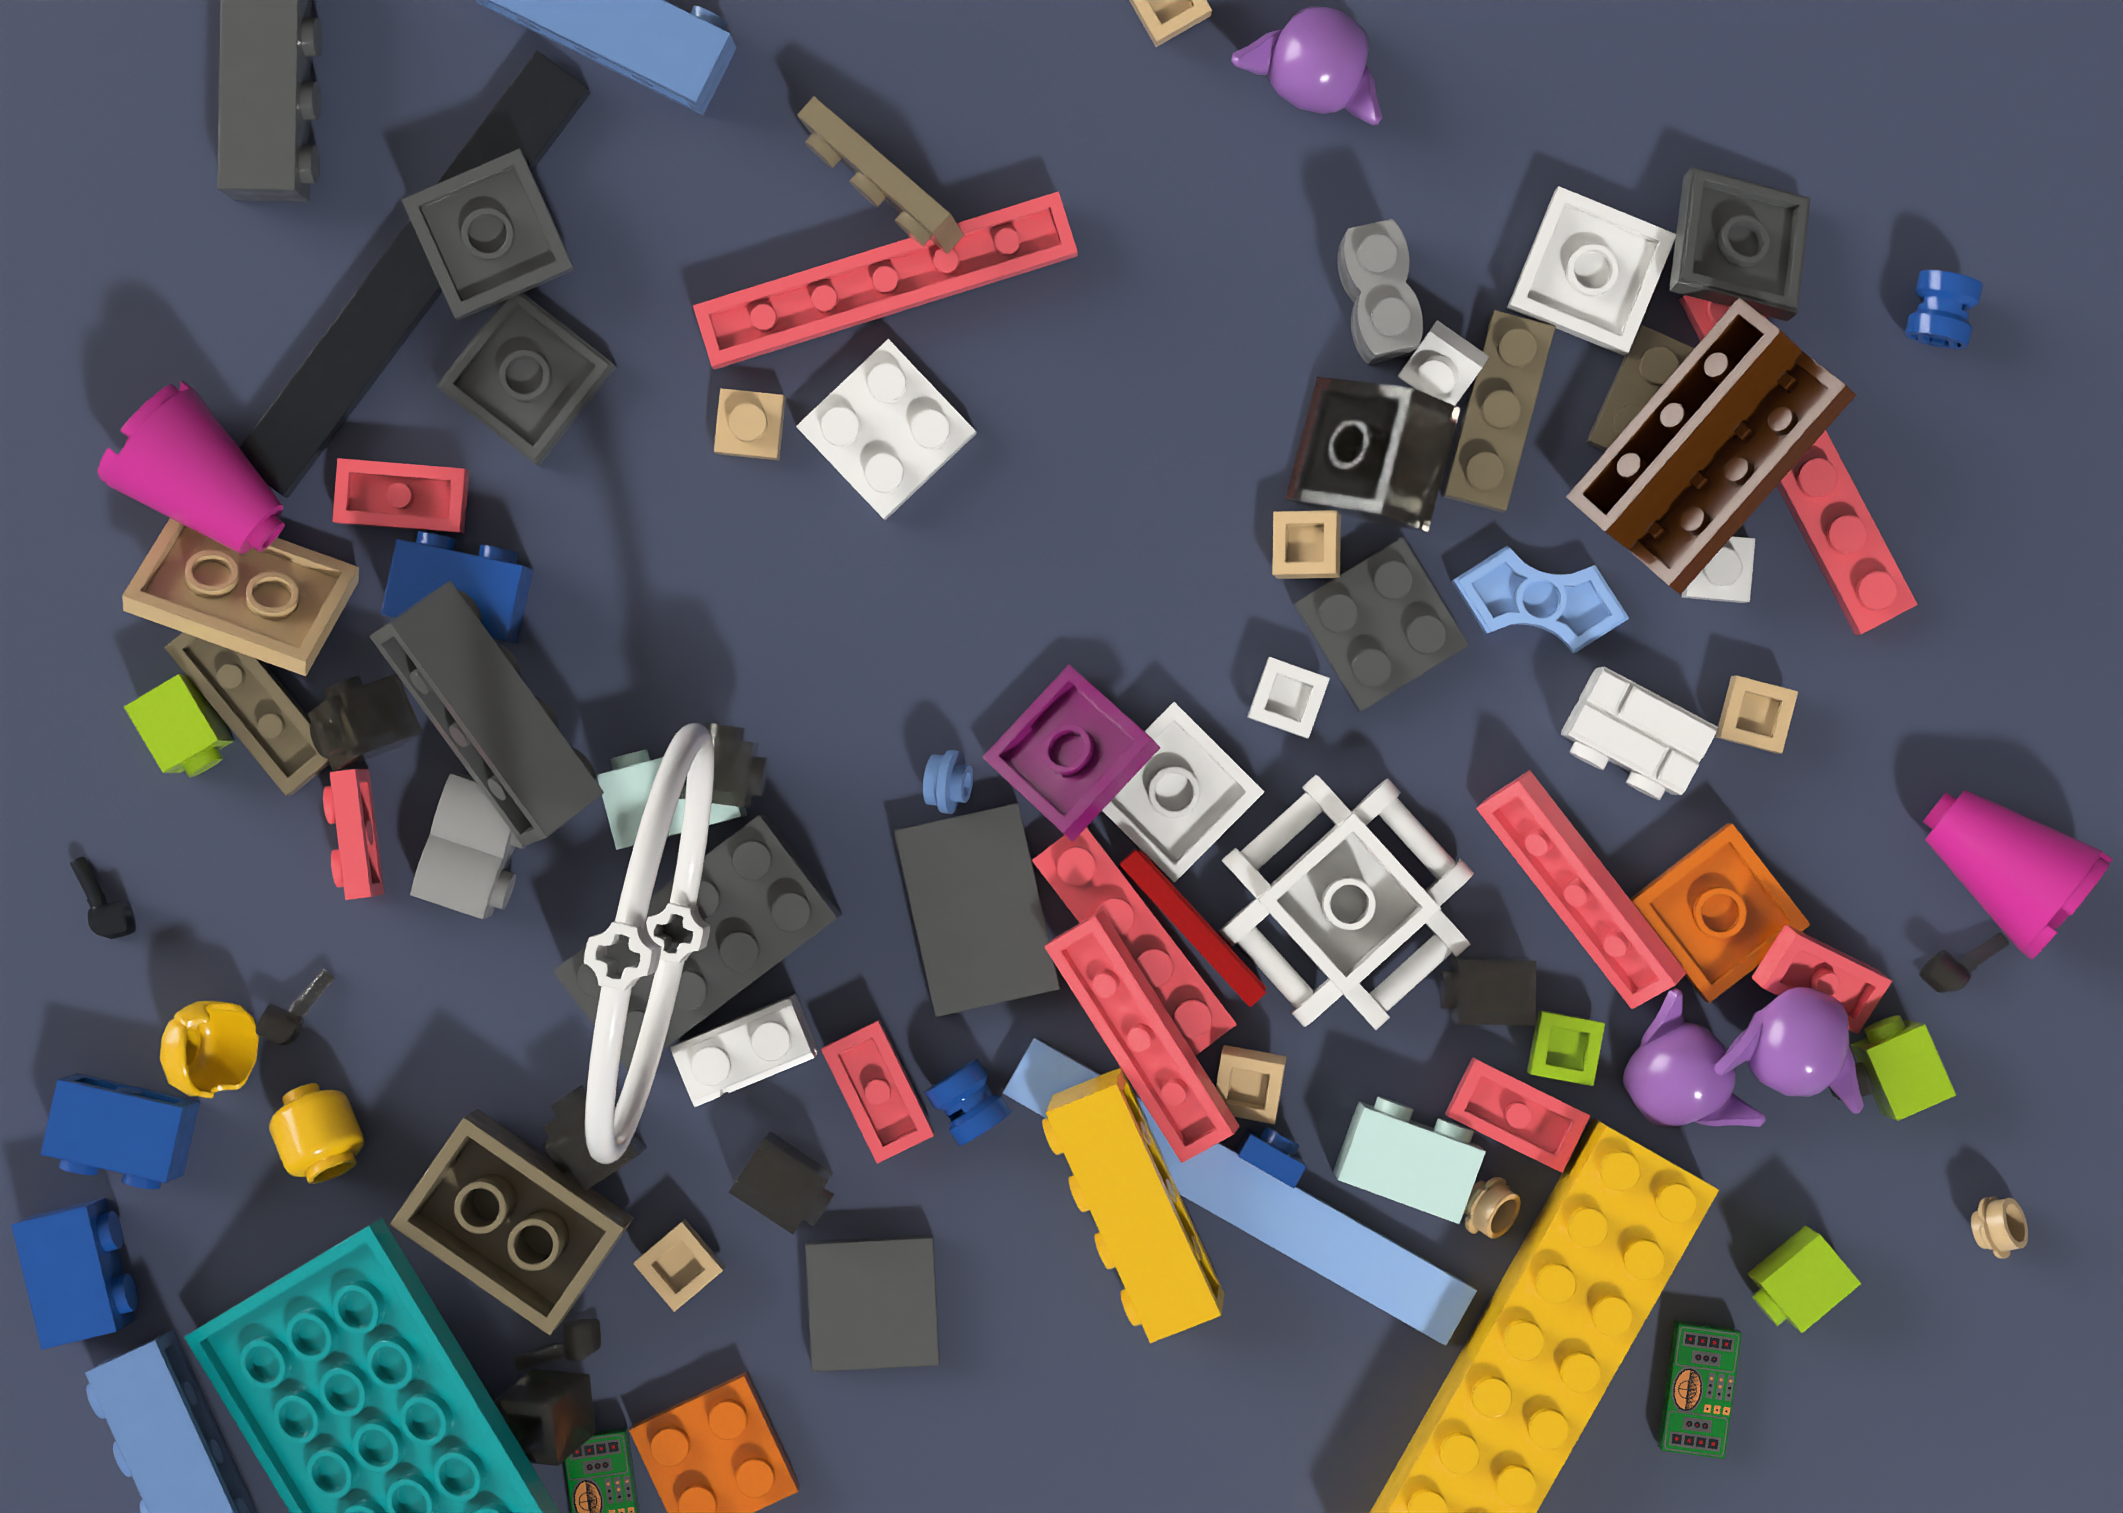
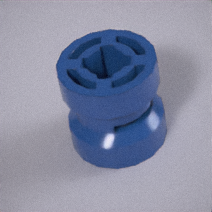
(1943, 315)
(968, 1102)

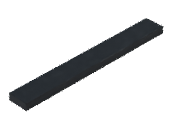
(397, 291)

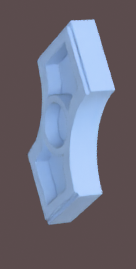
(1569, 606)

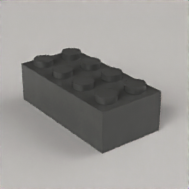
(759, 913)

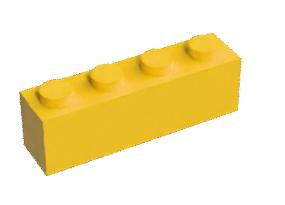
(1133, 1205)

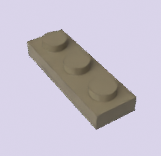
(878, 178)
(1499, 412)
(254, 708)

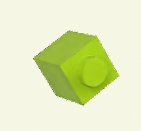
(180, 727)
(1903, 1067)
(1801, 1280)

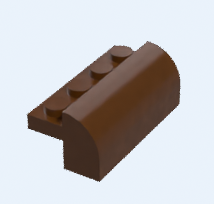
(1710, 445)

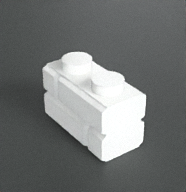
(1638, 733)
(745, 1050)

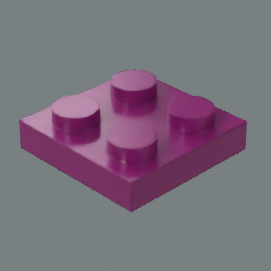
(1071, 752)

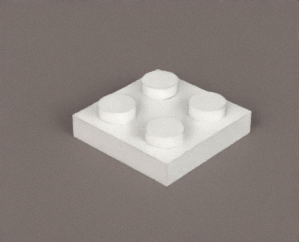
(1591, 271)
(886, 429)
(1181, 795)

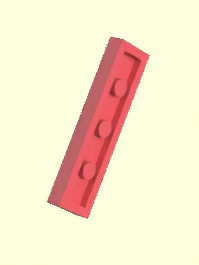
(1092, 883)
(1581, 890)
(1142, 1036)

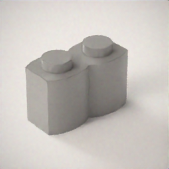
(1385, 308)
(466, 853)

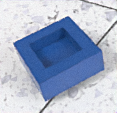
(1272, 1154)

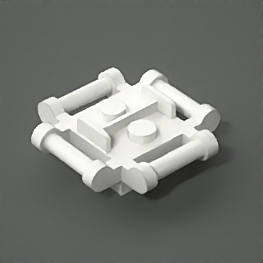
(1346, 902)

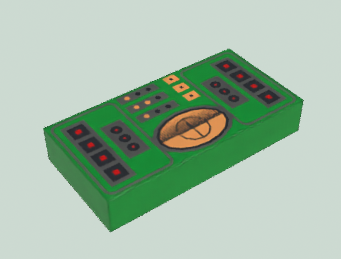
(1699, 1389)
(603, 1474)

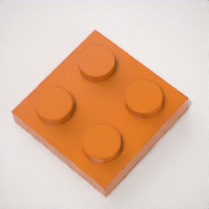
(1718, 911)
(715, 1452)

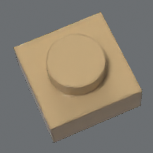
(1170, 17)
(749, 424)
(1306, 544)
(1756, 714)
(1251, 1083)
(679, 1265)

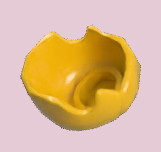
(209, 1048)

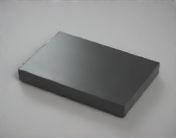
(976, 909)

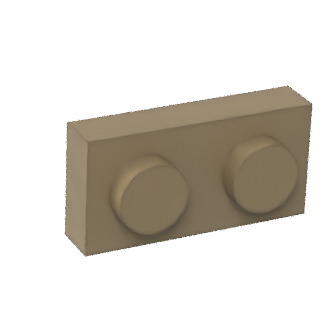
(1639, 377)

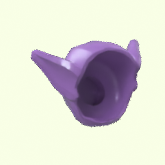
(1317, 64)
(1799, 1047)
(1675, 1076)

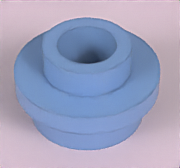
(947, 781)

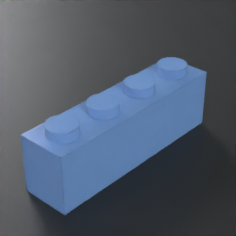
(640, 39)
(165, 1431)

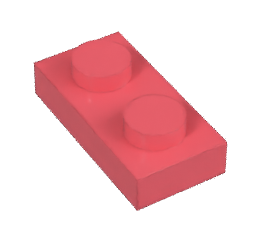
(400, 496)
(351, 808)
(1809, 963)
(878, 1091)
(1517, 1115)

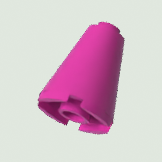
(193, 472)
(2014, 866)

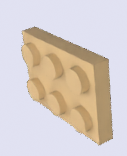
(255, 603)

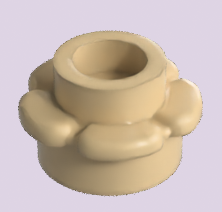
(1491, 1208)
(1999, 1226)

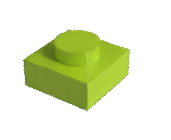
(1565, 1047)

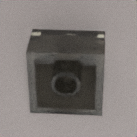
(1373, 452)

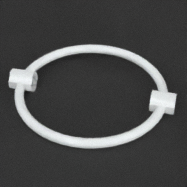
(611, 1128)

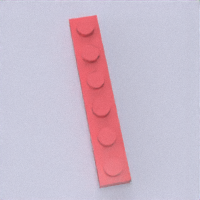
(884, 282)
(1832, 520)

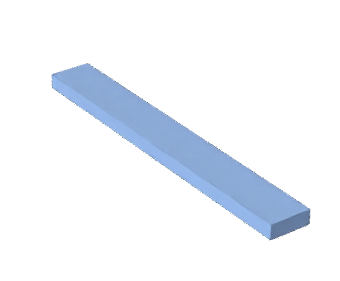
(1278, 1214)

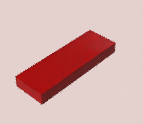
(1193, 926)

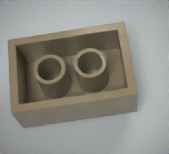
(511, 1221)

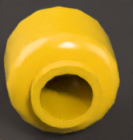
(316, 1133)

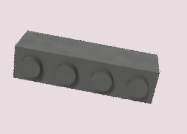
(268, 100)
(488, 713)

